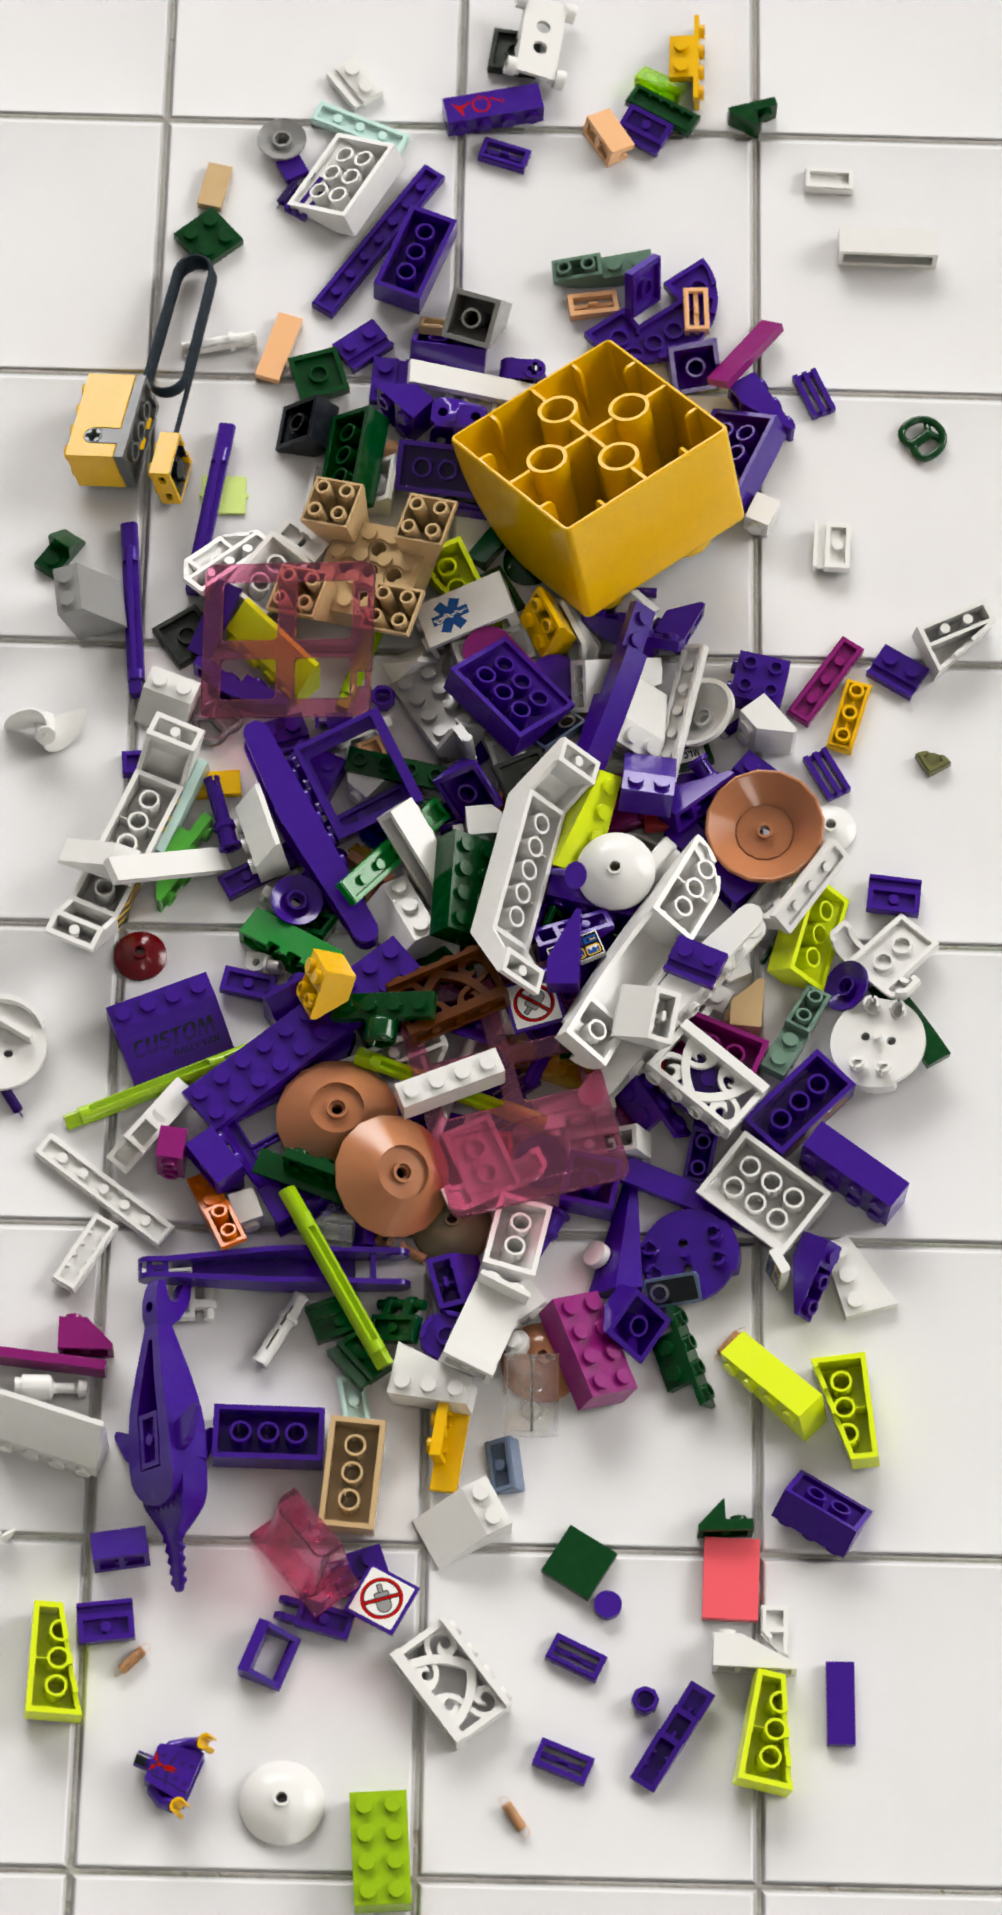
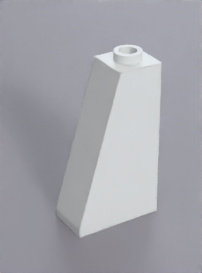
(589, 676)

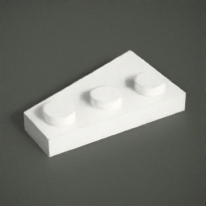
(857, 1284)

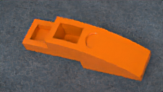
(216, 1213)

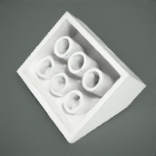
(357, 179)
(764, 1193)
(52, 1434)

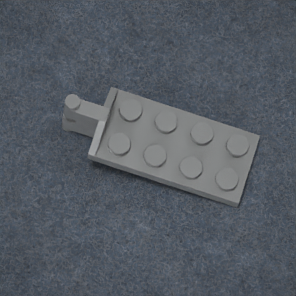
(437, 714)

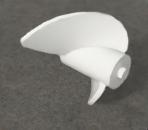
(51, 730)

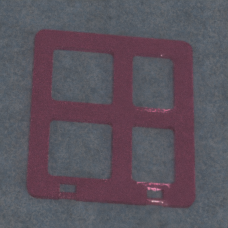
(286, 647)

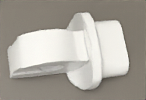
(266, 965)

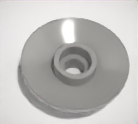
(281, 131)

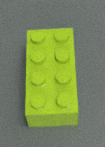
(380, 1851)

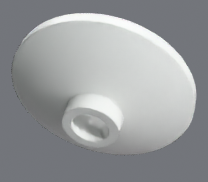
(844, 824)

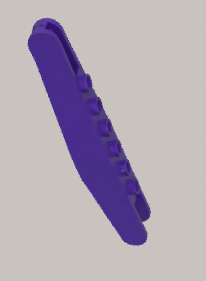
(305, 831)
(272, 1269)

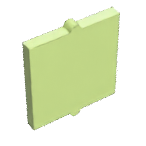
(233, 495)

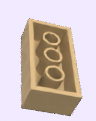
(352, 1474)

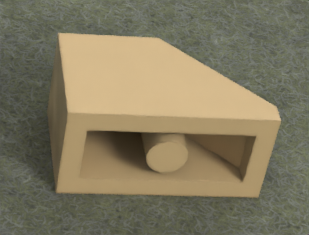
(747, 1008)

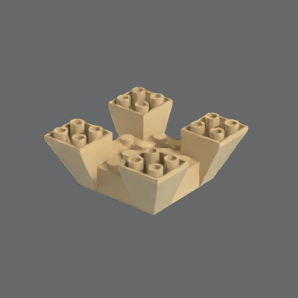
(400, 555)

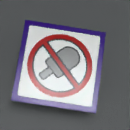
(531, 1011)
(381, 1599)

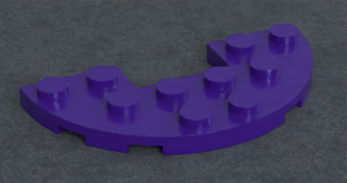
(650, 339)

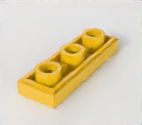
(846, 728)

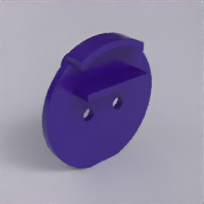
(710, 1249)

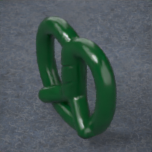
(923, 437)

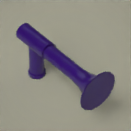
(574, 874)

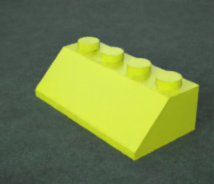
(255, 624)
(807, 952)

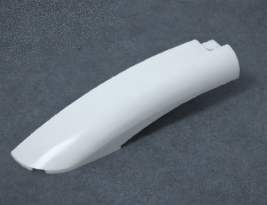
(639, 952)

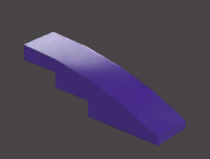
(672, 1736)

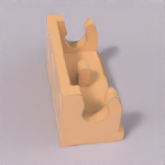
(607, 137)

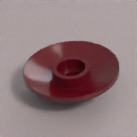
(140, 966)

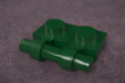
(399, 1327)

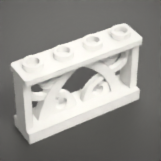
(787, 904)
(715, 1055)
(450, 1720)

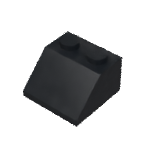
(306, 426)

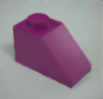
(82, 1338)

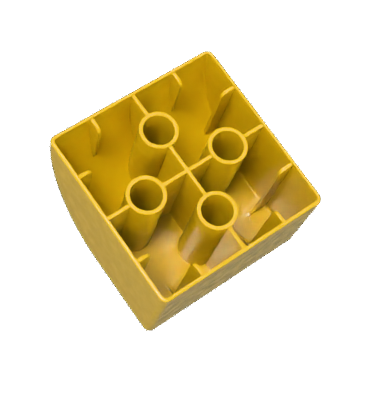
(601, 477)

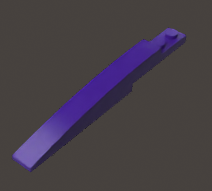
(611, 705)

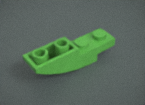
(182, 840)

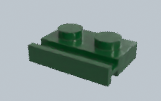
(328, 1320)
(355, 1362)

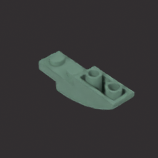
(594, 270)
(795, 1033)

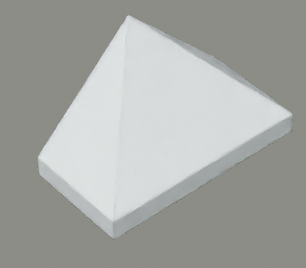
(409, 663)

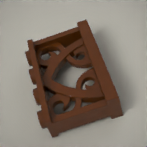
(453, 970)

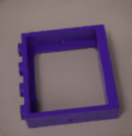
(329, 739)

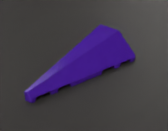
(625, 1248)

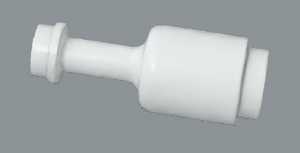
(42, 1387)

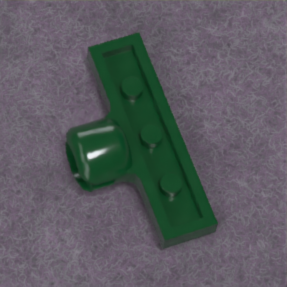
(384, 1013)

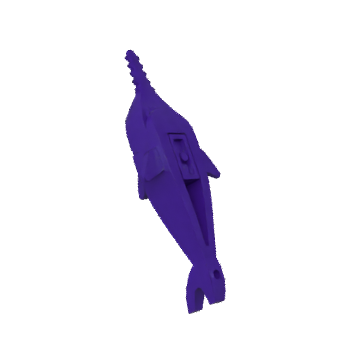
(167, 1428)

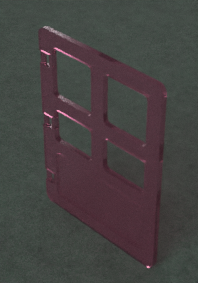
(526, 1145)

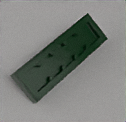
(682, 118)

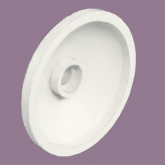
(711, 712)
(618, 888)
(281, 1822)

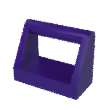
(254, 1648)

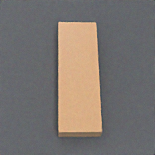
(278, 348)

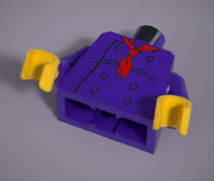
(174, 1771)

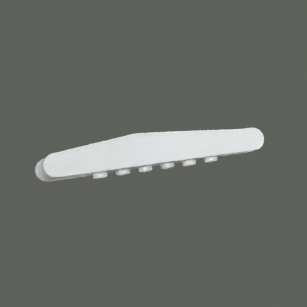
(737, 938)

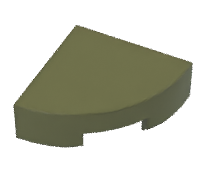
(932, 762)

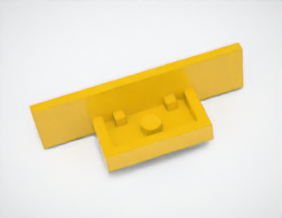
(685, 59)
(447, 1447)

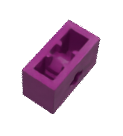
(171, 1152)

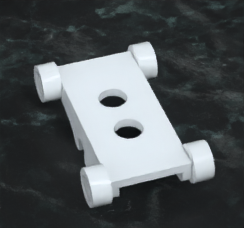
(526, 58)

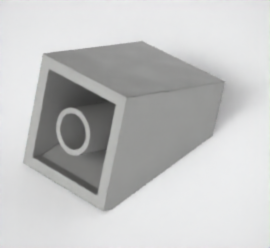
(475, 318)
(89, 601)

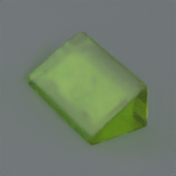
(660, 84)

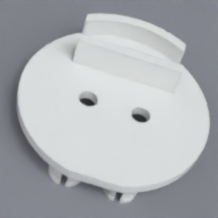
(25, 1037)
(875, 1063)

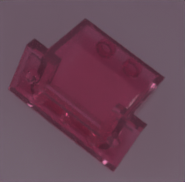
(305, 1554)

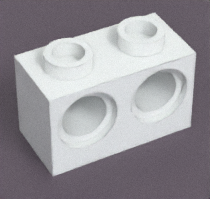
(303, 540)

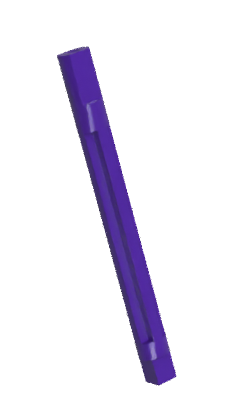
(213, 490)
(133, 608)

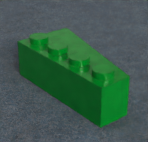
(282, 941)

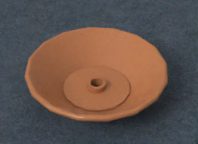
(764, 802)
(308, 1100)
(369, 1177)

